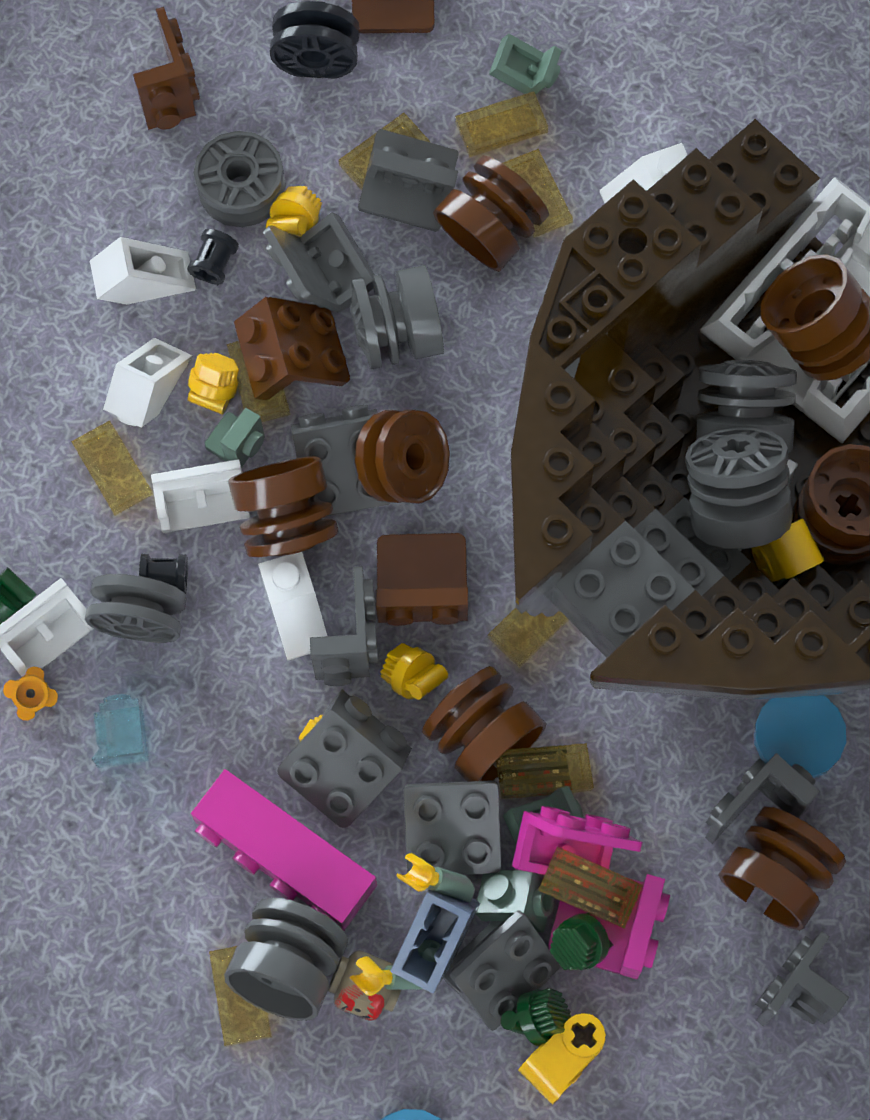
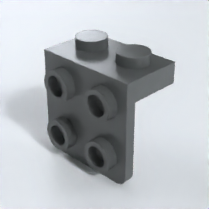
(320, 262)
(335, 444)
(348, 656)
(345, 760)
(783, 784)

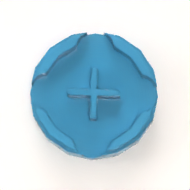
(801, 732)

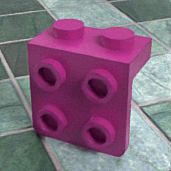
(553, 828)
(633, 944)

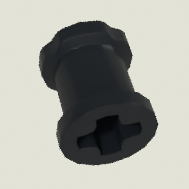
(213, 256)
(166, 570)

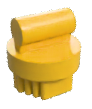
(295, 210)
(213, 381)
(412, 671)

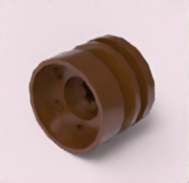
(498, 205)
(819, 317)
(834, 486)
(285, 516)
(476, 719)
(786, 862)

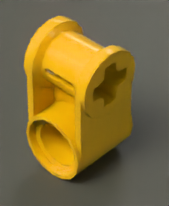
(789, 554)
(559, 1062)

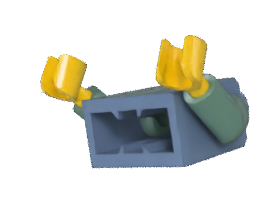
(432, 936)

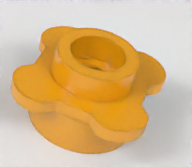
(43, 694)

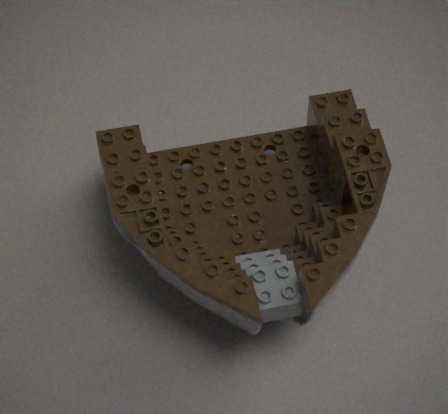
(608, 435)

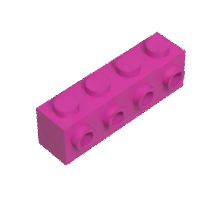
(282, 849)

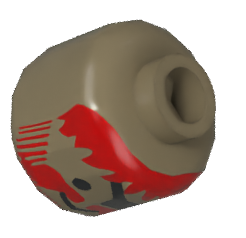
(353, 1000)

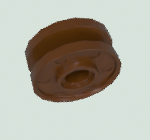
(402, 456)

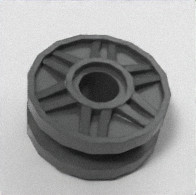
(236, 156)
(135, 608)

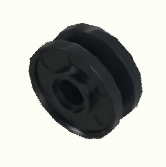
(314, 40)

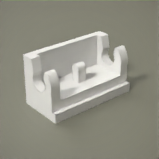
(196, 496)
(43, 628)

